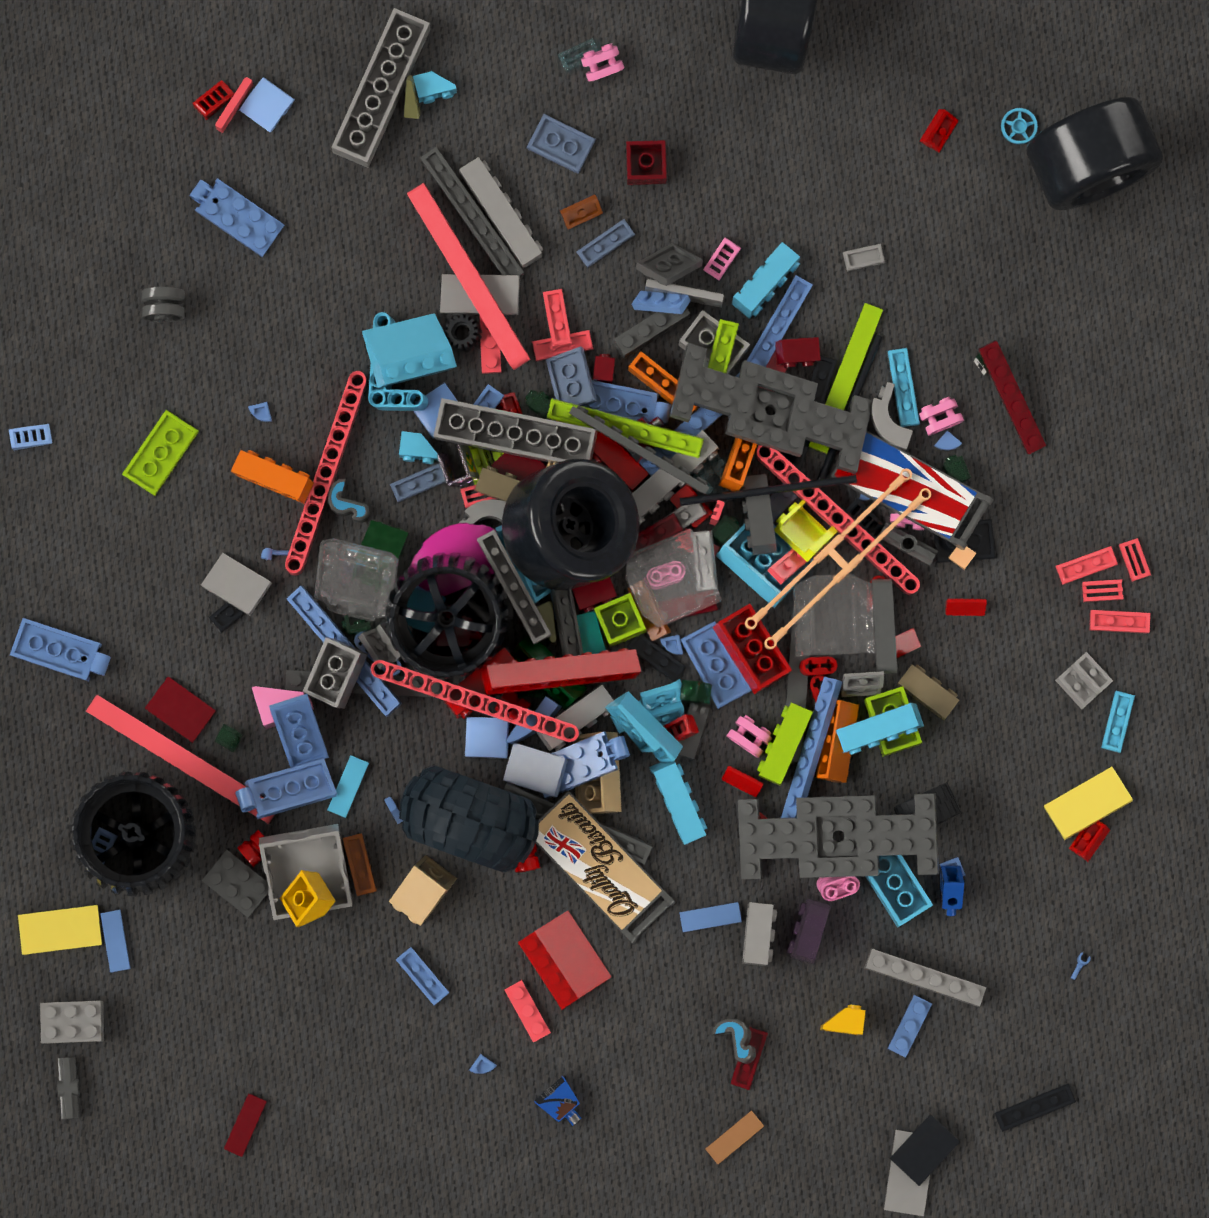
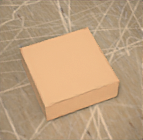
(962, 557)

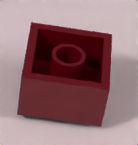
(646, 162)

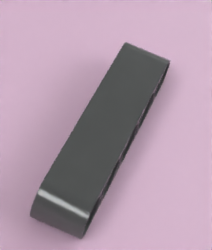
(884, 626)

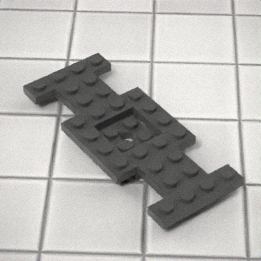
(793, 418)
(813, 839)

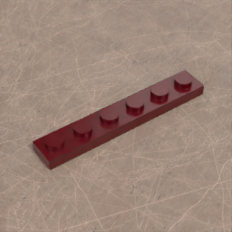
(1012, 397)

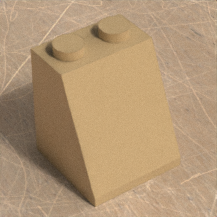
(422, 890)

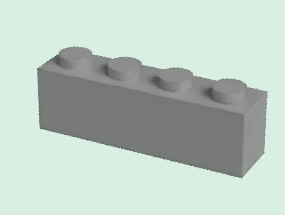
(580, 714)

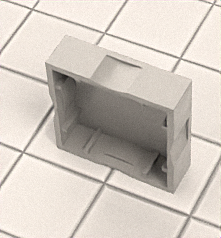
(306, 850)

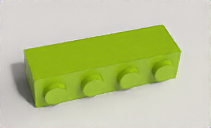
(785, 744)

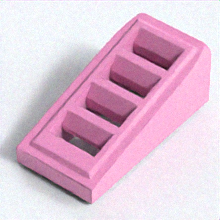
(736, 248)

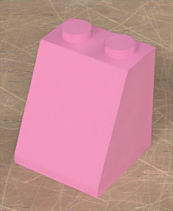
(269, 696)

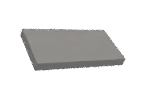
(502, 287)
(695, 295)
(902, 1192)

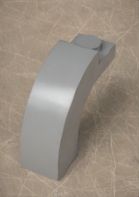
(883, 424)
(484, 510)

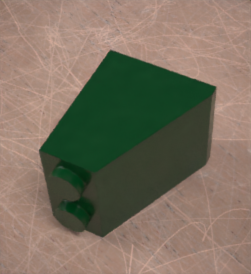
(385, 538)

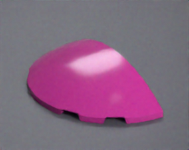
(459, 539)

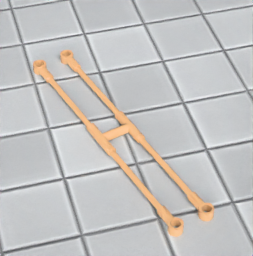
(830, 550)

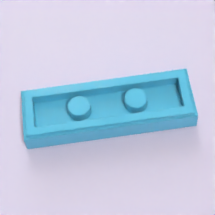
(1118, 721)
(348, 786)

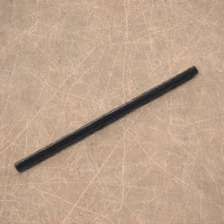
(856, 391)
(768, 490)

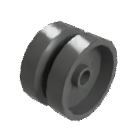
(163, 304)

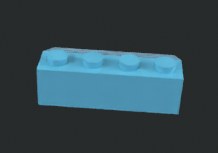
(408, 350)
(754, 568)

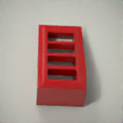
(218, 104)
(687, 725)

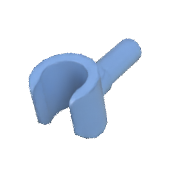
(268, 552)
(1079, 966)

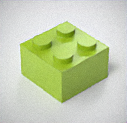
(620, 620)

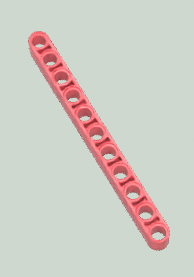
(468, 276)
(326, 463)
(833, 508)
(485, 700)
(168, 750)

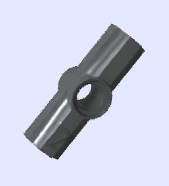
(919, 551)
(68, 1088)

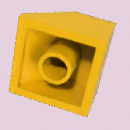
(307, 898)
(847, 1021)

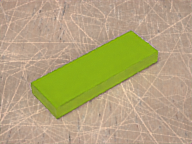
(723, 345)

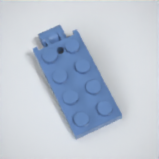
(236, 216)
(629, 402)
(58, 650)
(585, 760)
(287, 789)

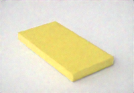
(1088, 803)
(60, 930)

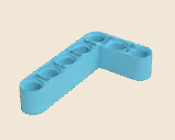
(388, 394)

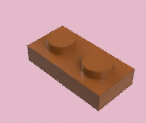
(581, 212)

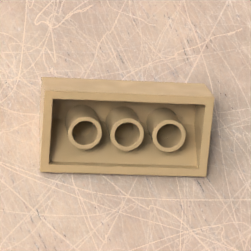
(603, 793)

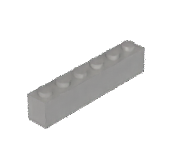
(500, 212)
(662, 484)
(514, 587)
(925, 977)

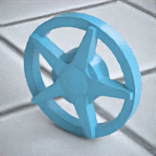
(1019, 126)

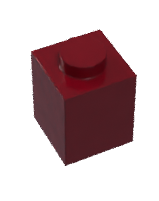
(604, 368)

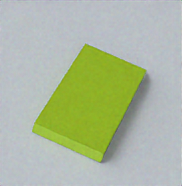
(160, 452)

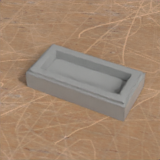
(863, 257)

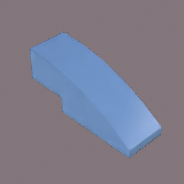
(547, 707)

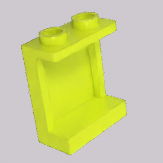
(803, 531)

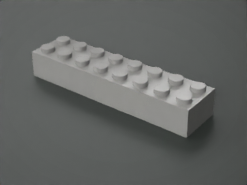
(381, 88)
(513, 433)

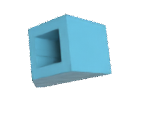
(432, 86)
(415, 446)

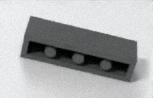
(648, 331)
(760, 517)

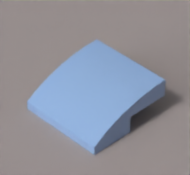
(266, 104)
(486, 738)

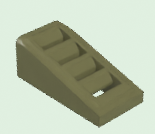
(411, 107)
(546, 612)

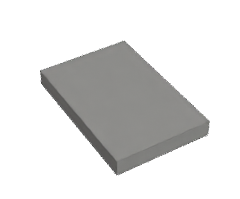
(236, 584)

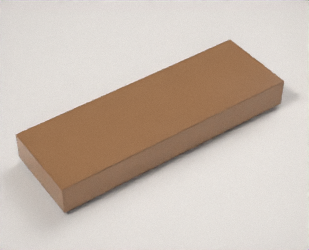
(734, 1137)

